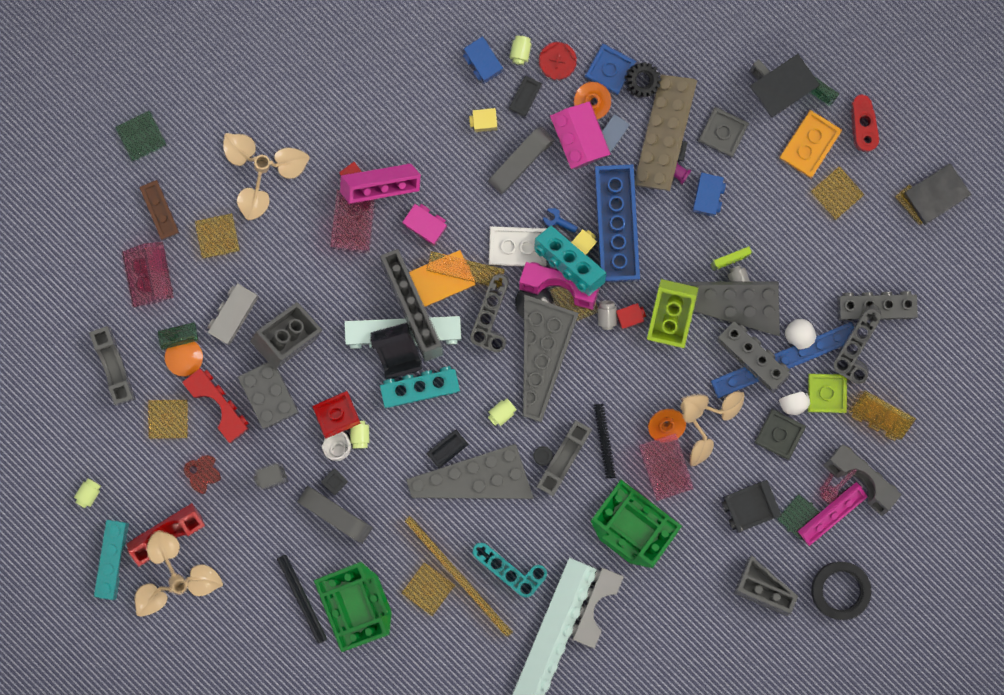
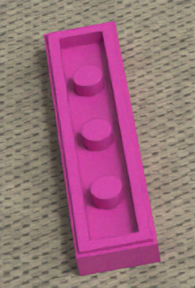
(832, 514)

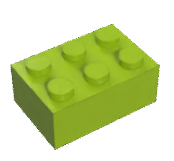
(672, 313)

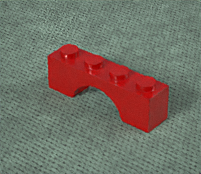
(231, 424)
(181, 523)

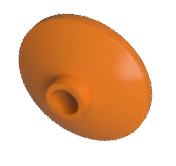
(594, 90)
(675, 423)

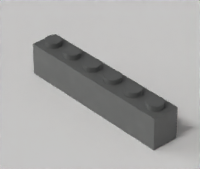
(411, 305)

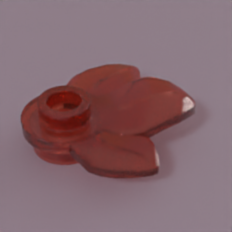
(205, 473)

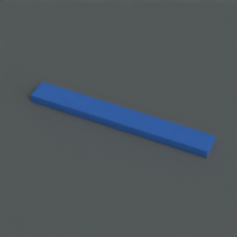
(790, 357)

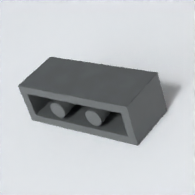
(270, 476)

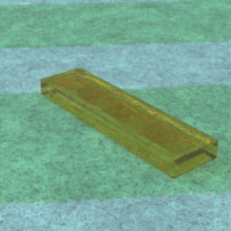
(463, 269)

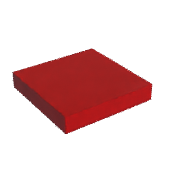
(336, 414)

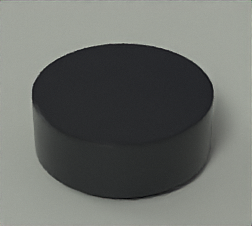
(542, 455)

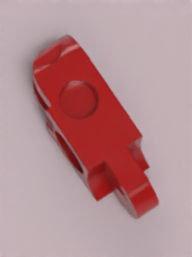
(863, 108)

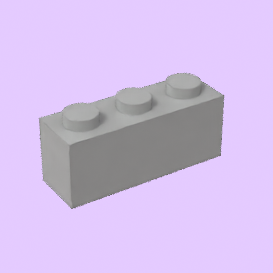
(232, 313)

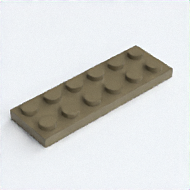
(665, 132)

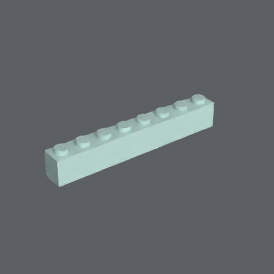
(555, 629)

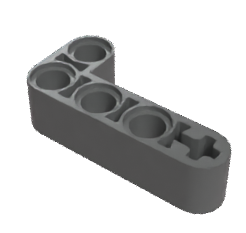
(521, 159)
(492, 310)
(860, 341)
(334, 514)

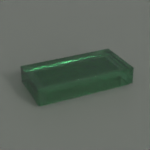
(178, 335)

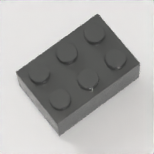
(286, 335)
(268, 395)

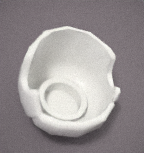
(800, 333)
(795, 403)
(337, 447)

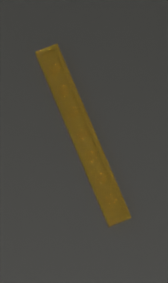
(458, 576)

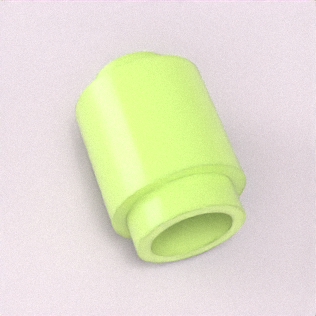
(520, 50)
(501, 412)
(359, 435)
(87, 493)

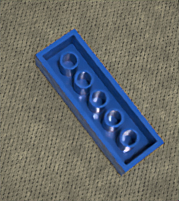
(617, 222)

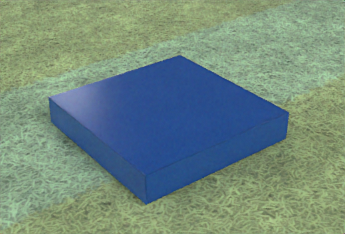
(609, 68)

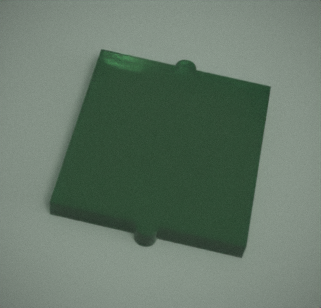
(798, 515)

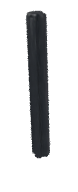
(301, 598)

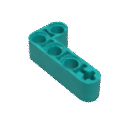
(506, 566)

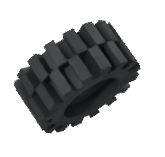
(653, 80)

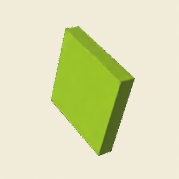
(731, 258)
(827, 393)

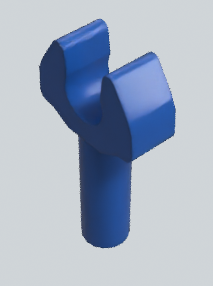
(559, 221)

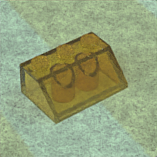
(881, 415)

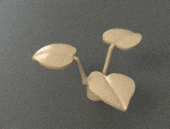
(288, 160)
(693, 408)
(201, 582)

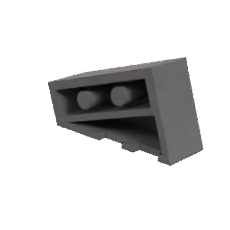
(765, 589)

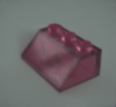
(147, 274)

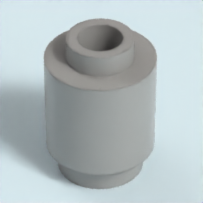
(738, 274)
(607, 314)

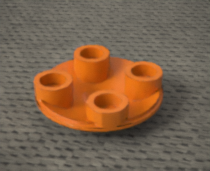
(184, 359)

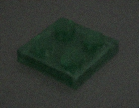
(141, 136)

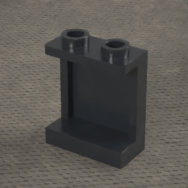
(396, 350)
(751, 506)

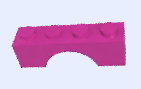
(536, 278)

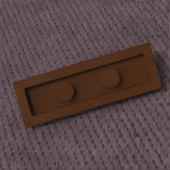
(159, 210)

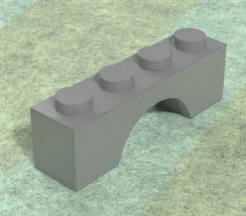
(605, 584)

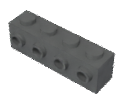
(891, 306)
(754, 357)

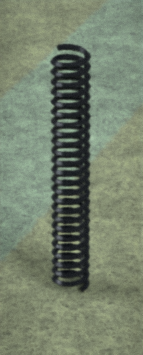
(604, 440)

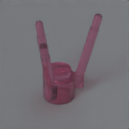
(830, 493)

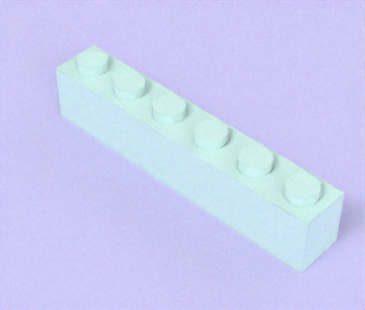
(359, 332)

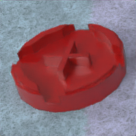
(557, 61)

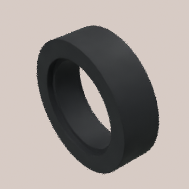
(864, 585)

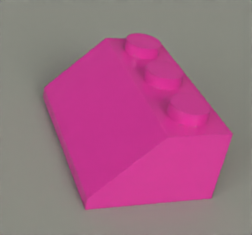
(580, 135)

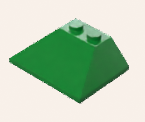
(634, 526)
(355, 605)

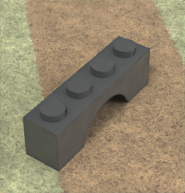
(115, 371)
(564, 458)
(880, 493)

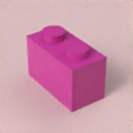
(425, 224)

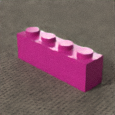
(380, 183)

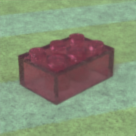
(352, 225)
(665, 467)

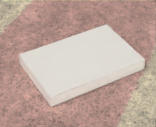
(514, 246)

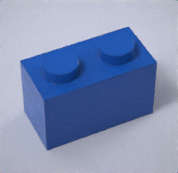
(483, 60)
(708, 195)

